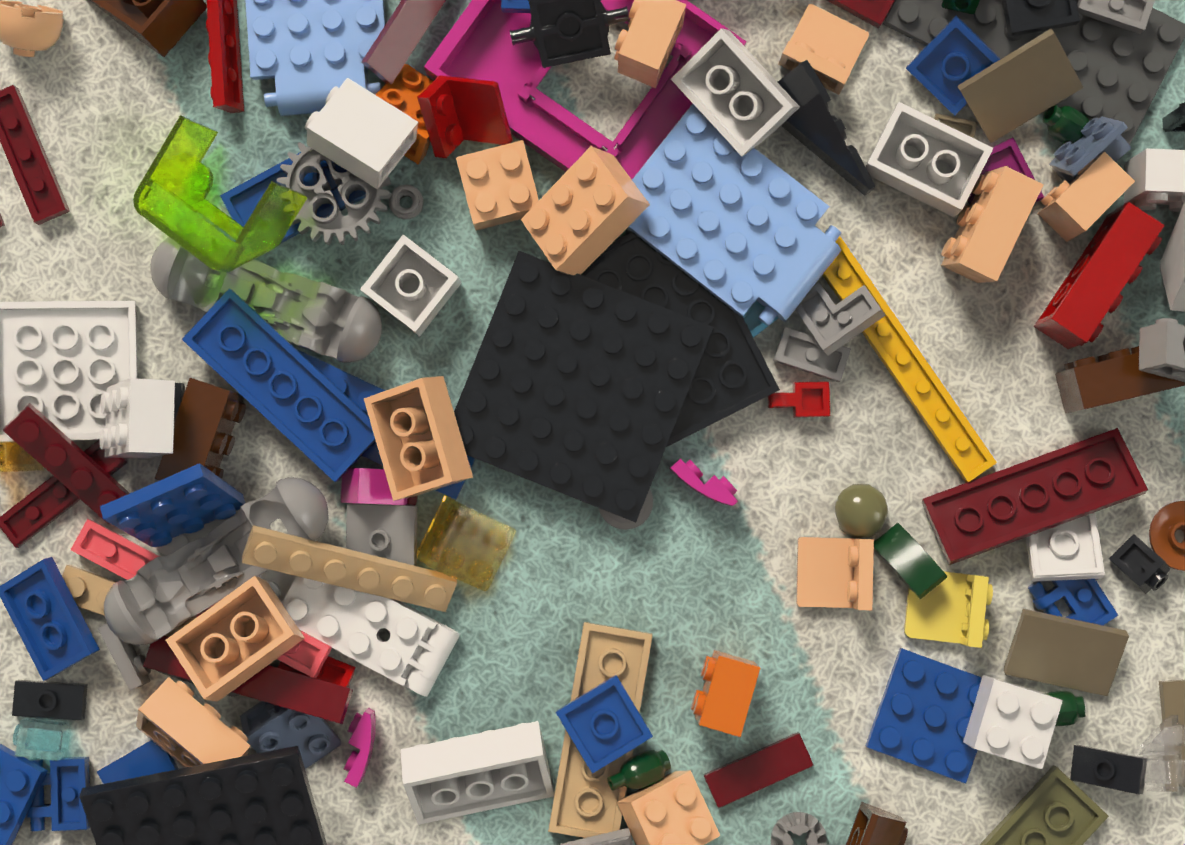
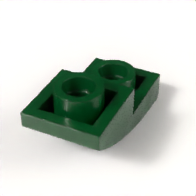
(909, 560)

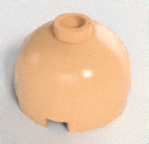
(29, 27)

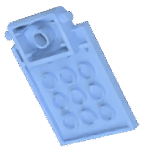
(311, 48)
(733, 220)

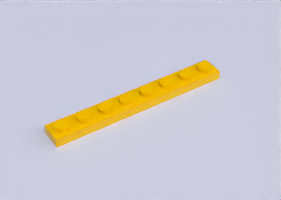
(913, 372)

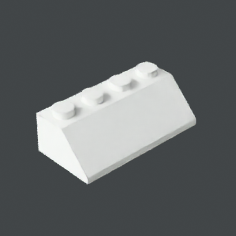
(476, 772)

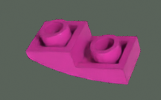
(715, 489)
(363, 738)

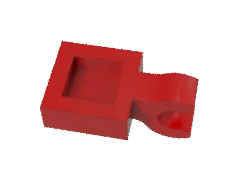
(807, 399)

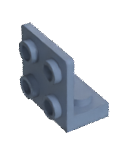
(1099, 136)
(277, 727)

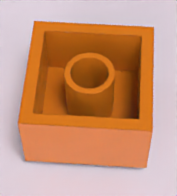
(725, 693)

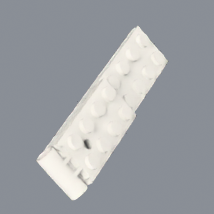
(353, 621)

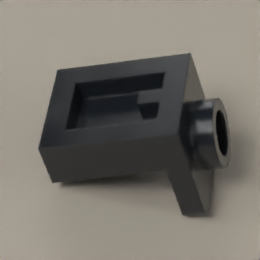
(1141, 564)

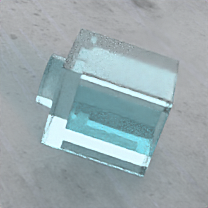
(42, 738)

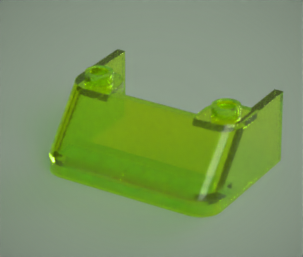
(175, 203)

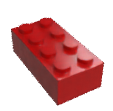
(1100, 276)

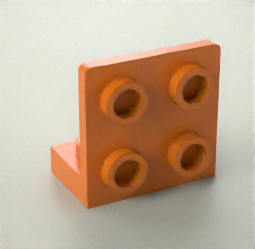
(403, 96)

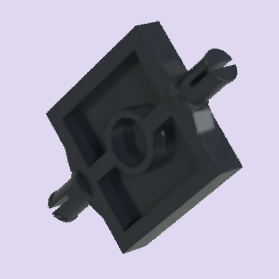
(569, 29)

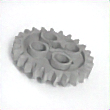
(320, 193)

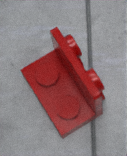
(461, 111)

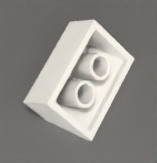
(734, 92)

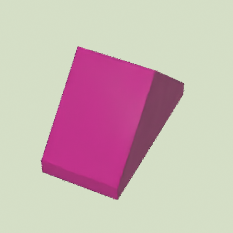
(367, 487)

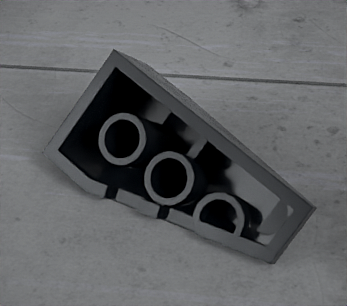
(821, 131)

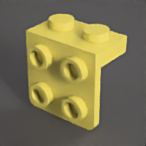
(951, 611)

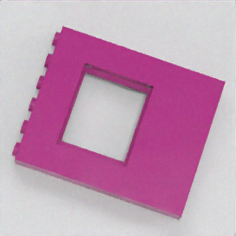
(483, 49)

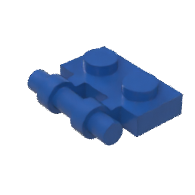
(1082, 597)
(66, 781)

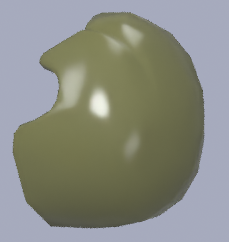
(861, 511)

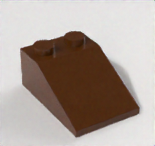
(154, 22)

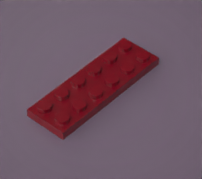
(1034, 496)

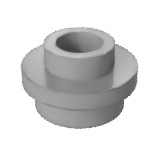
(406, 191)

